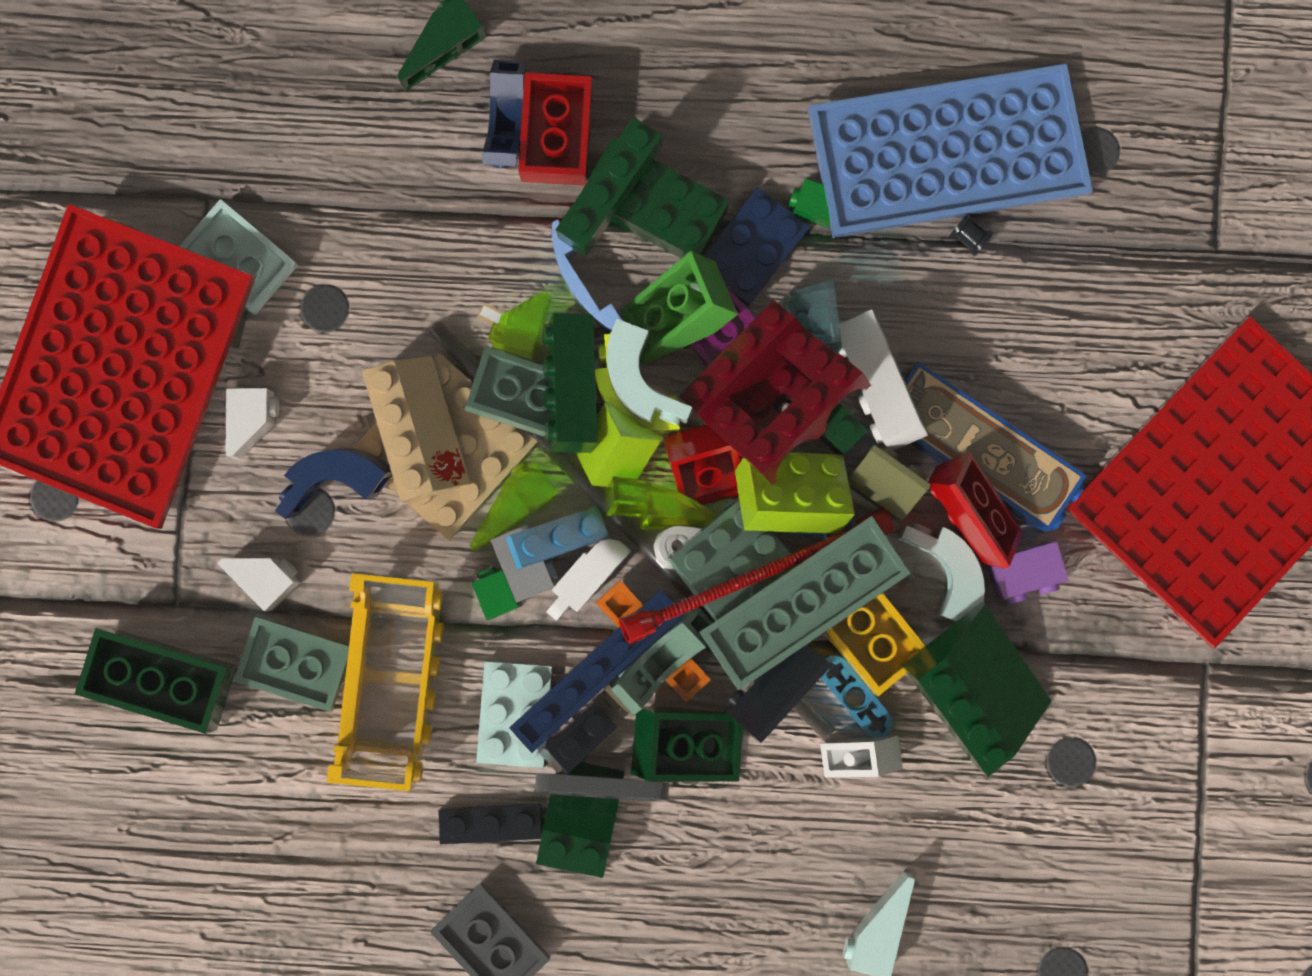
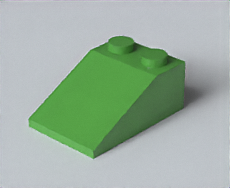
(681, 306)

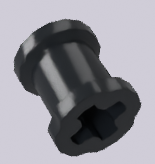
(971, 234)

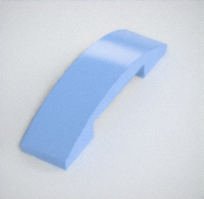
(604, 318)

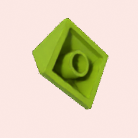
(621, 448)

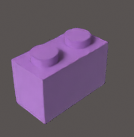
(1030, 570)

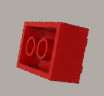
(555, 129)

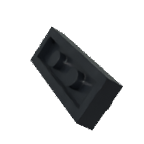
(490, 823)

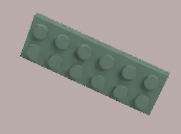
(804, 603)

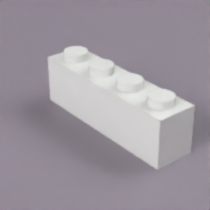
(888, 396)

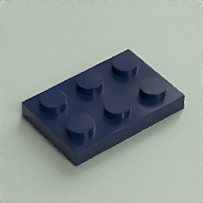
(755, 245)

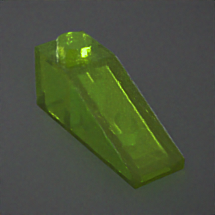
(517, 500)

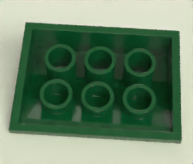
(980, 688)

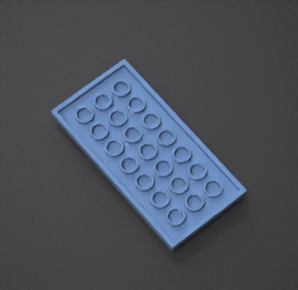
(949, 150)

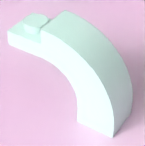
(623, 360)
(961, 566)

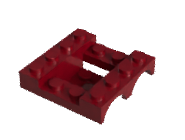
(751, 379)

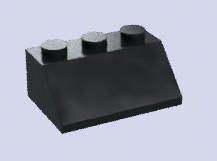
(776, 692)

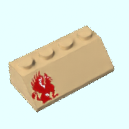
(416, 428)

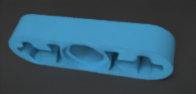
(878, 710)

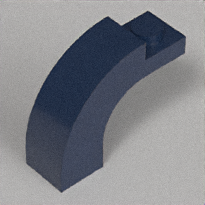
(505, 116)
(353, 467)

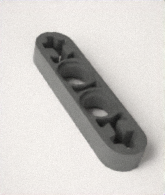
(602, 787)

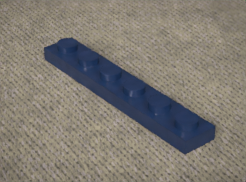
(586, 680)

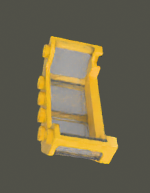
(388, 682)

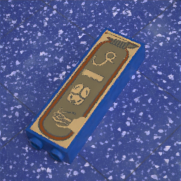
(1022, 471)

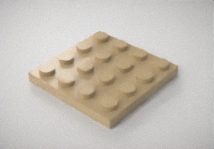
(487, 449)

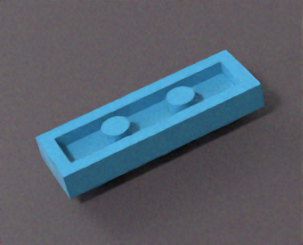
(557, 537)

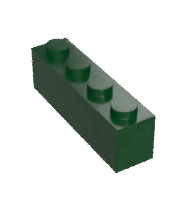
(609, 186)
(571, 383)

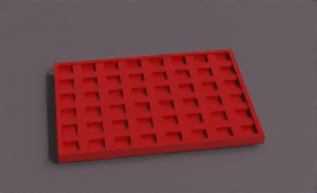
(1214, 485)

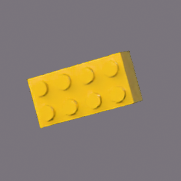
(876, 643)

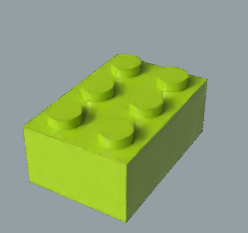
(807, 497)

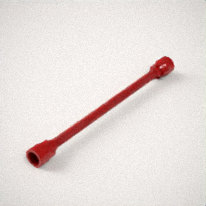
(643, 623)

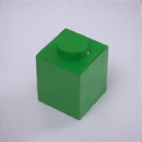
(811, 203)
(494, 593)

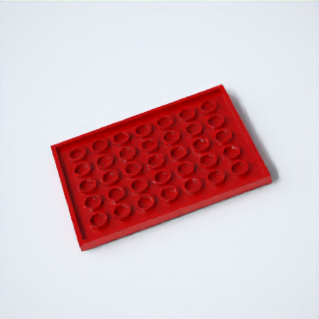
(117, 365)

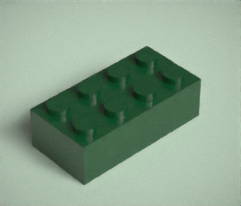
(670, 210)
(155, 680)

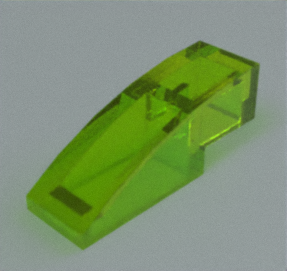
(654, 505)

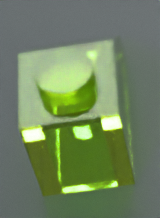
(521, 328)

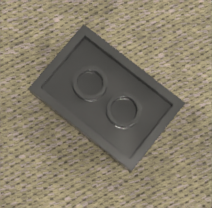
(488, 938)

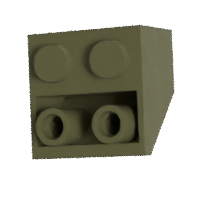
(888, 482)

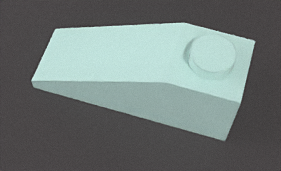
(878, 934)

